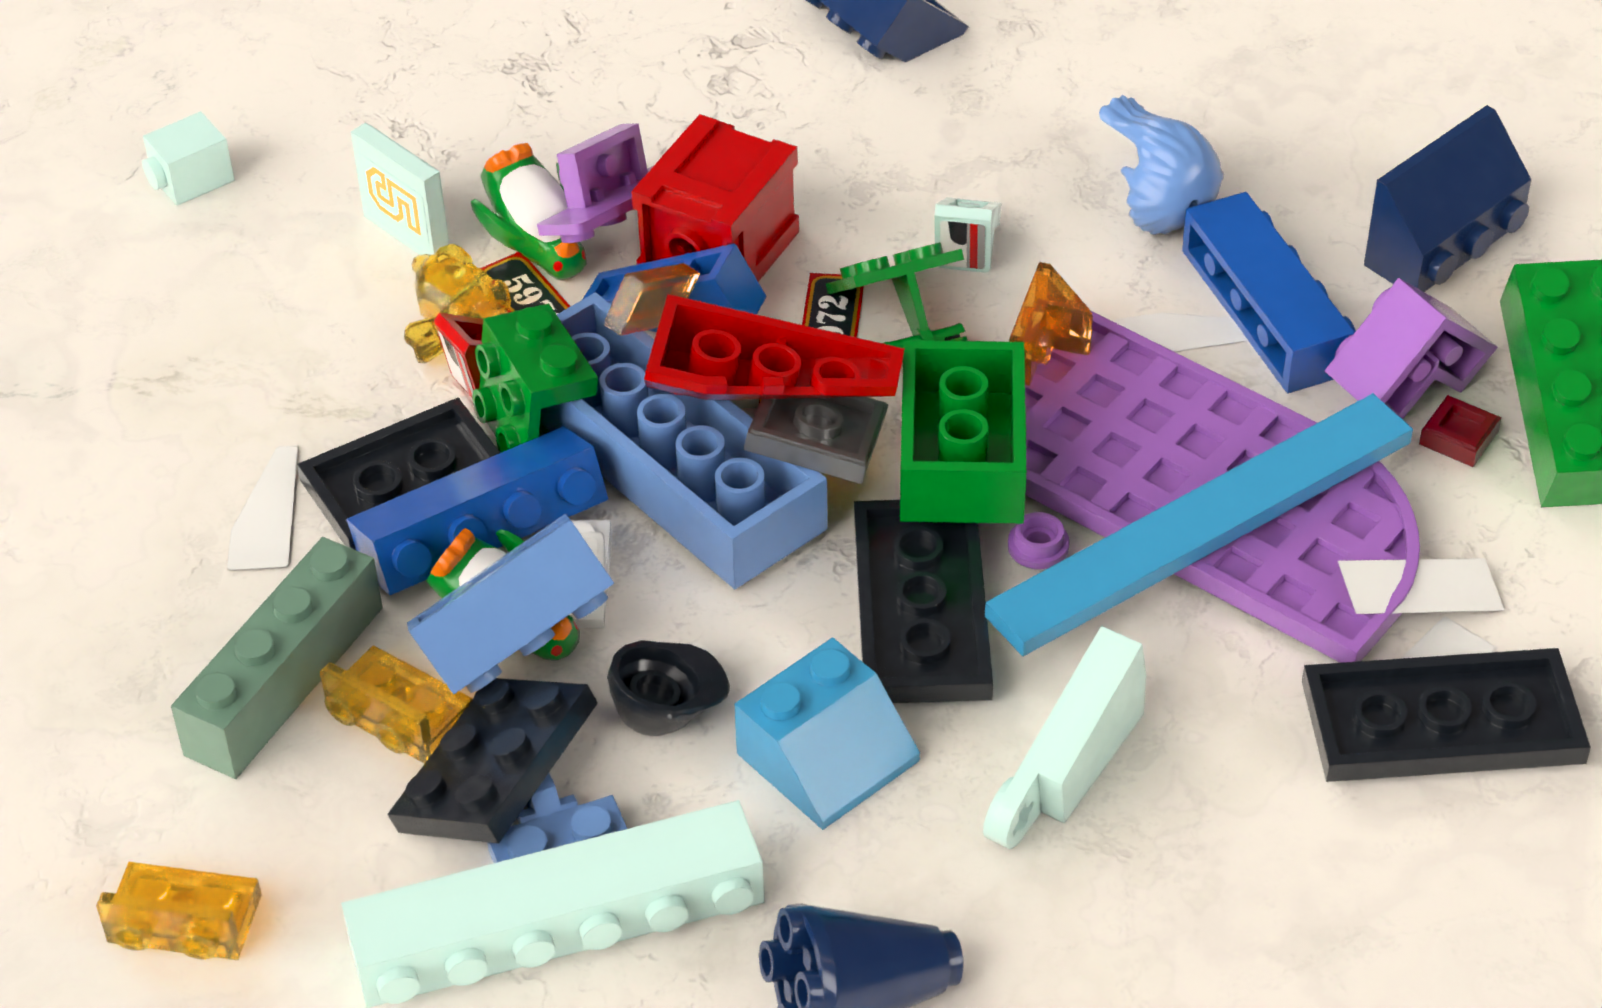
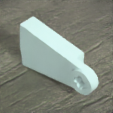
(1076, 741)

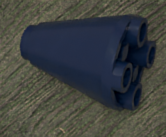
(857, 959)

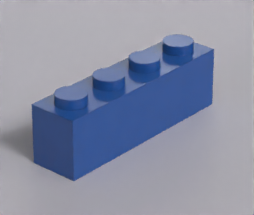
(1265, 289)
(509, 492)

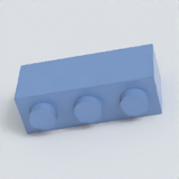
(511, 606)

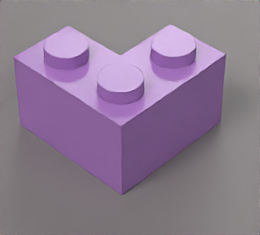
(1407, 347)

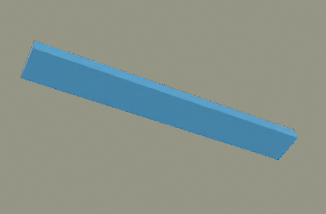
(1196, 524)

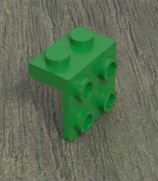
(527, 366)

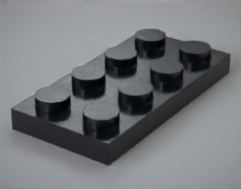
(922, 606)
(1444, 714)

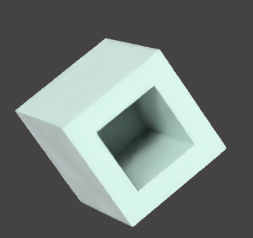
(187, 158)

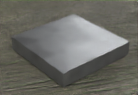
(819, 433)

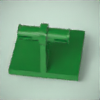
(905, 285)

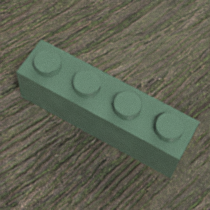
(277, 657)

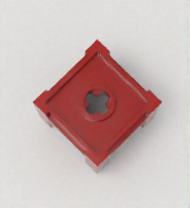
(718, 192)

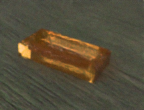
(643, 297)

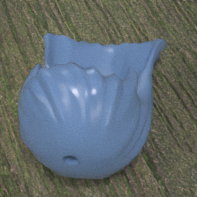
(1173, 169)

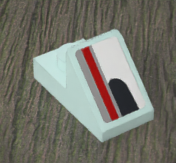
(967, 227)

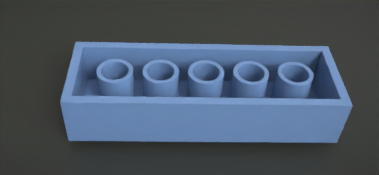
(686, 458)

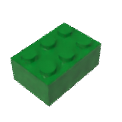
(963, 432)

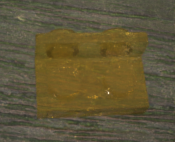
(392, 702)
(180, 911)

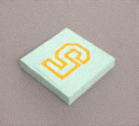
(399, 191)

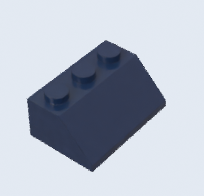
(895, 26)
(1447, 203)

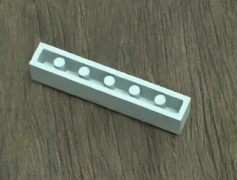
(553, 903)

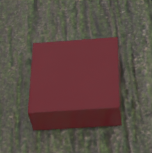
(1460, 430)

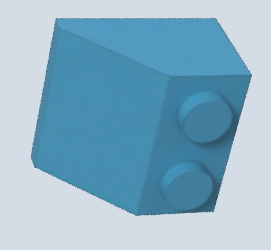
(824, 733)

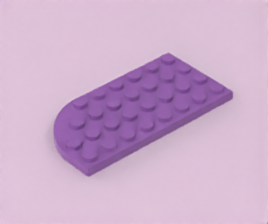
(1146, 425)

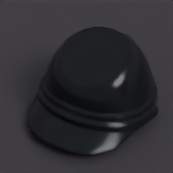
(664, 685)

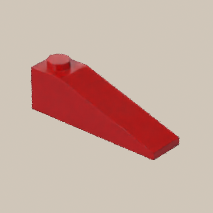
(744, 355)

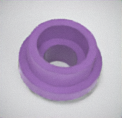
(1038, 541)

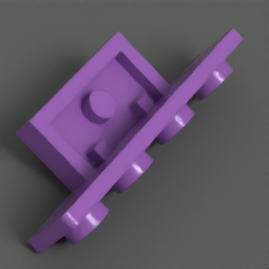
(597, 183)

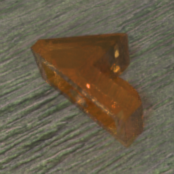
(1051, 320)

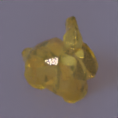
(454, 286)

